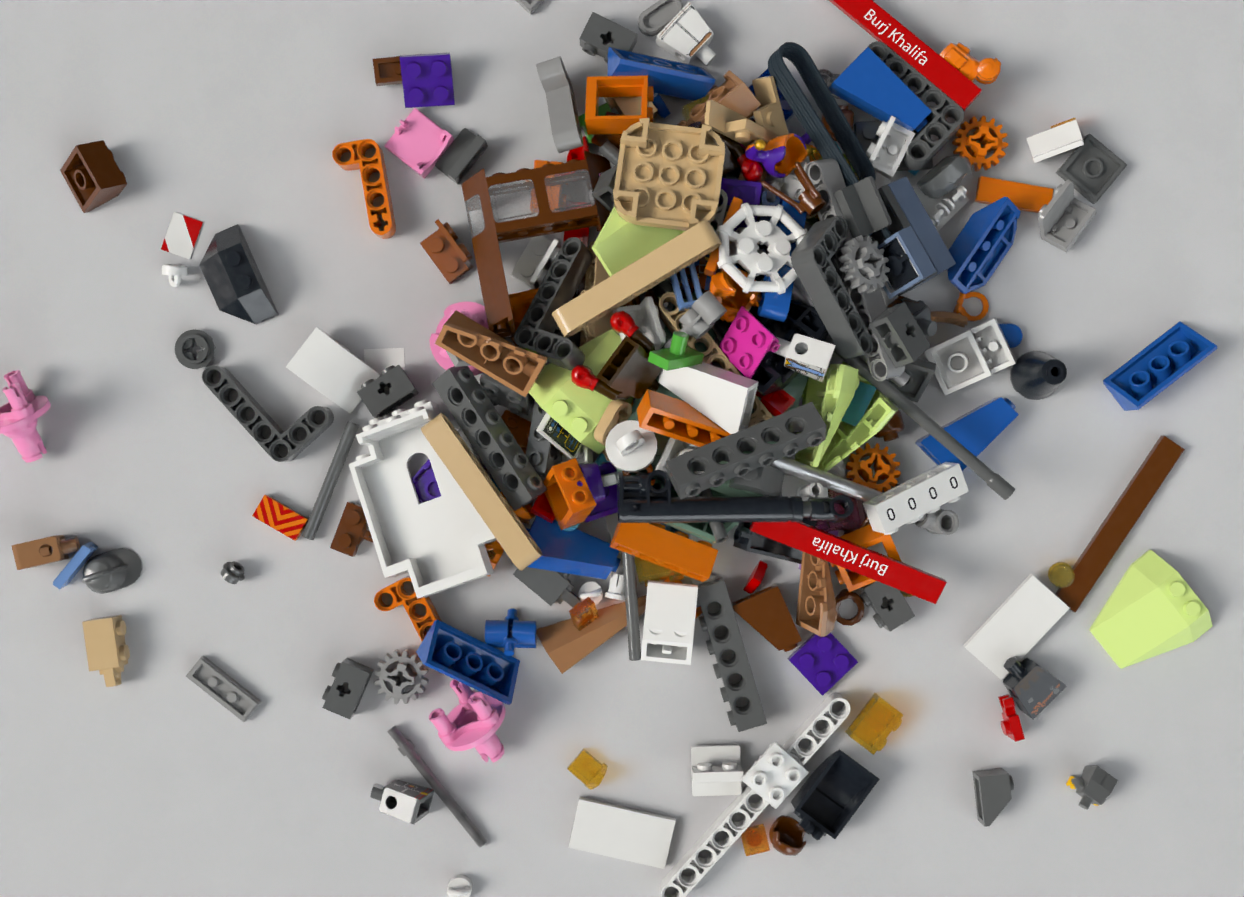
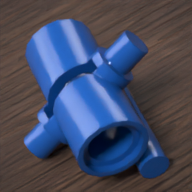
(510, 633)

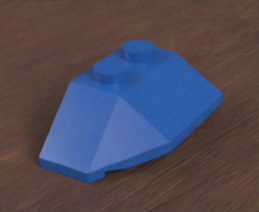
(983, 245)

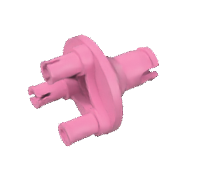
(20, 417)
(471, 723)

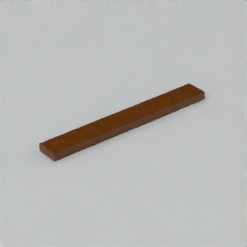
(1120, 521)

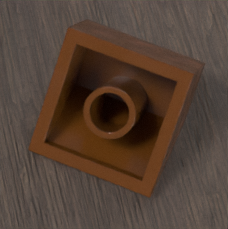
(93, 175)

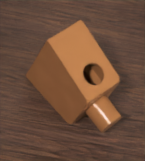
(38, 552)

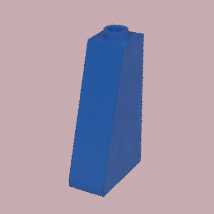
(879, 92)
(973, 430)
(572, 551)

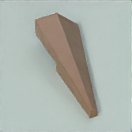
(569, 645)

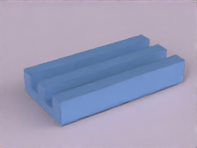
(676, 288)
(75, 565)

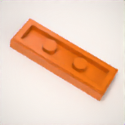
(1024, 196)
(711, 265)

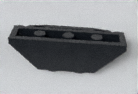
(236, 278)

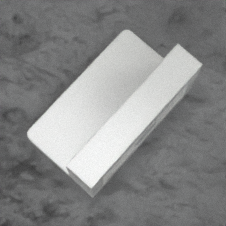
(1055, 141)

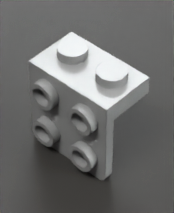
(1064, 217)

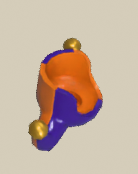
(779, 153)

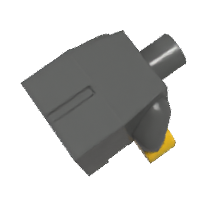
(1093, 786)

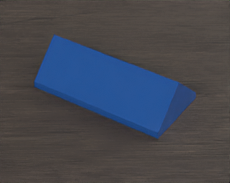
(664, 75)
(1158, 366)
(469, 661)

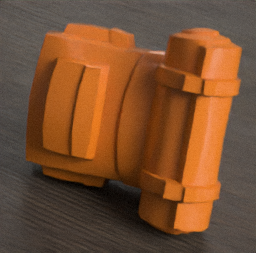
(959, 57)

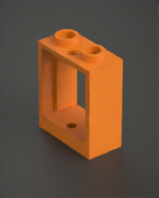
(616, 87)
(568, 500)
(864, 537)

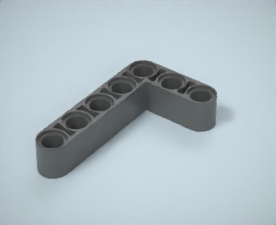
(926, 93)
(557, 289)
(826, 289)
(261, 418)

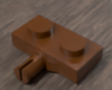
(351, 530)

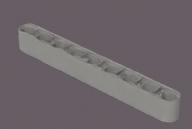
(828, 179)

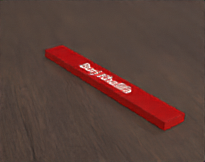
(911, 49)
(854, 558)

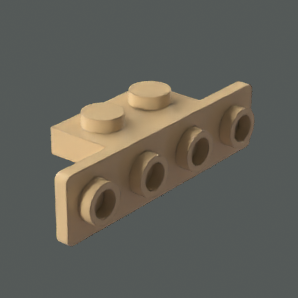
(770, 111)
(735, 125)

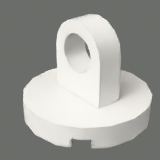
(631, 446)

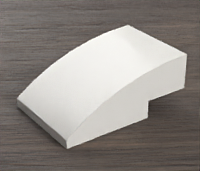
(970, 356)
(331, 369)

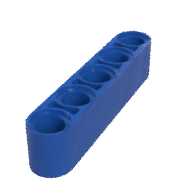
(772, 304)

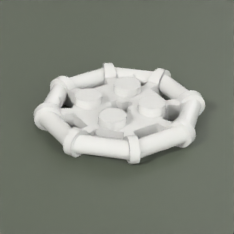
(759, 233)

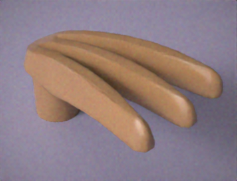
(949, 317)

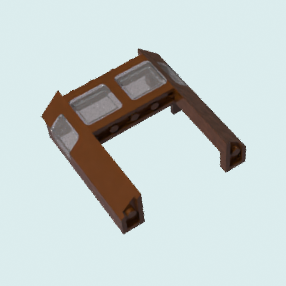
(525, 207)

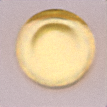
(1061, 575)

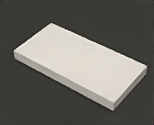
(1016, 625)
(622, 833)

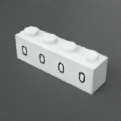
(916, 497)

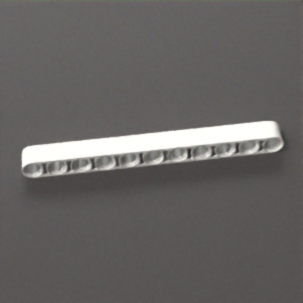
(750, 810)

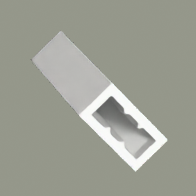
(714, 393)

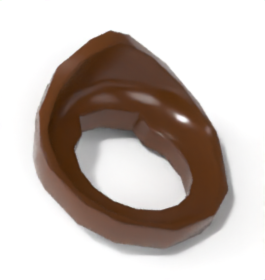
(845, 594)

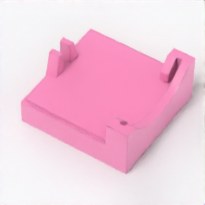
(419, 142)

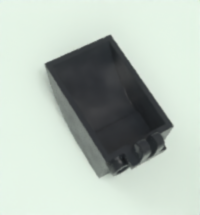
(765, 546)
(832, 795)

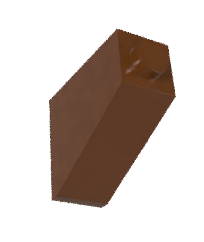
(770, 617)

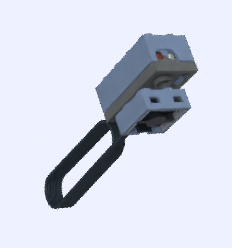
(911, 241)

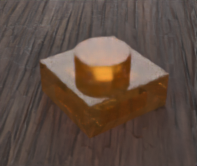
(583, 613)
(755, 840)

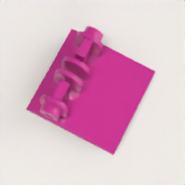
(747, 342)

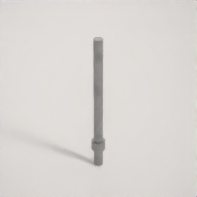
(406, 748)

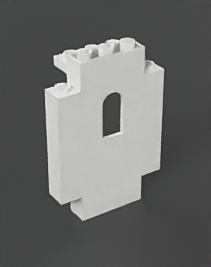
(433, 540)

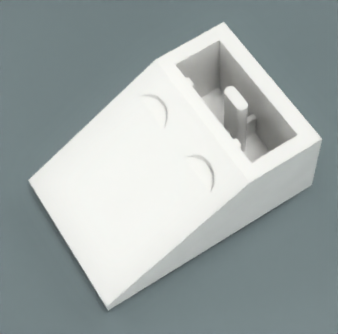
(669, 622)

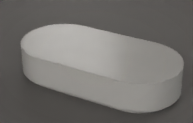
(658, 16)

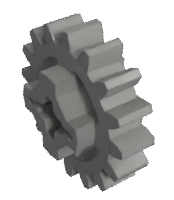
(864, 264)
(412, 678)

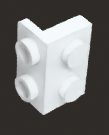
(889, 148)

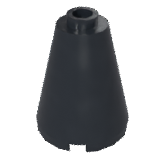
(1037, 375)

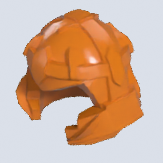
(731, 295)

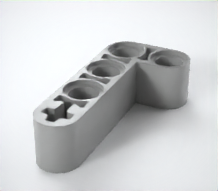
(561, 104)

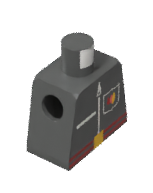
(403, 800)

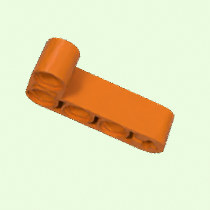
(371, 189)
(409, 602)

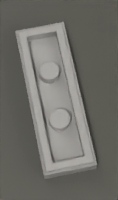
(223, 688)

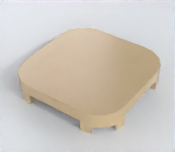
(668, 175)

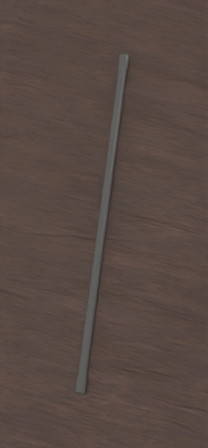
(992, 479)

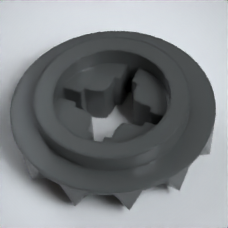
(186, 341)

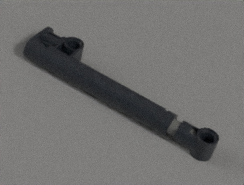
(644, 504)

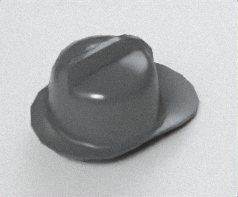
(112, 570)

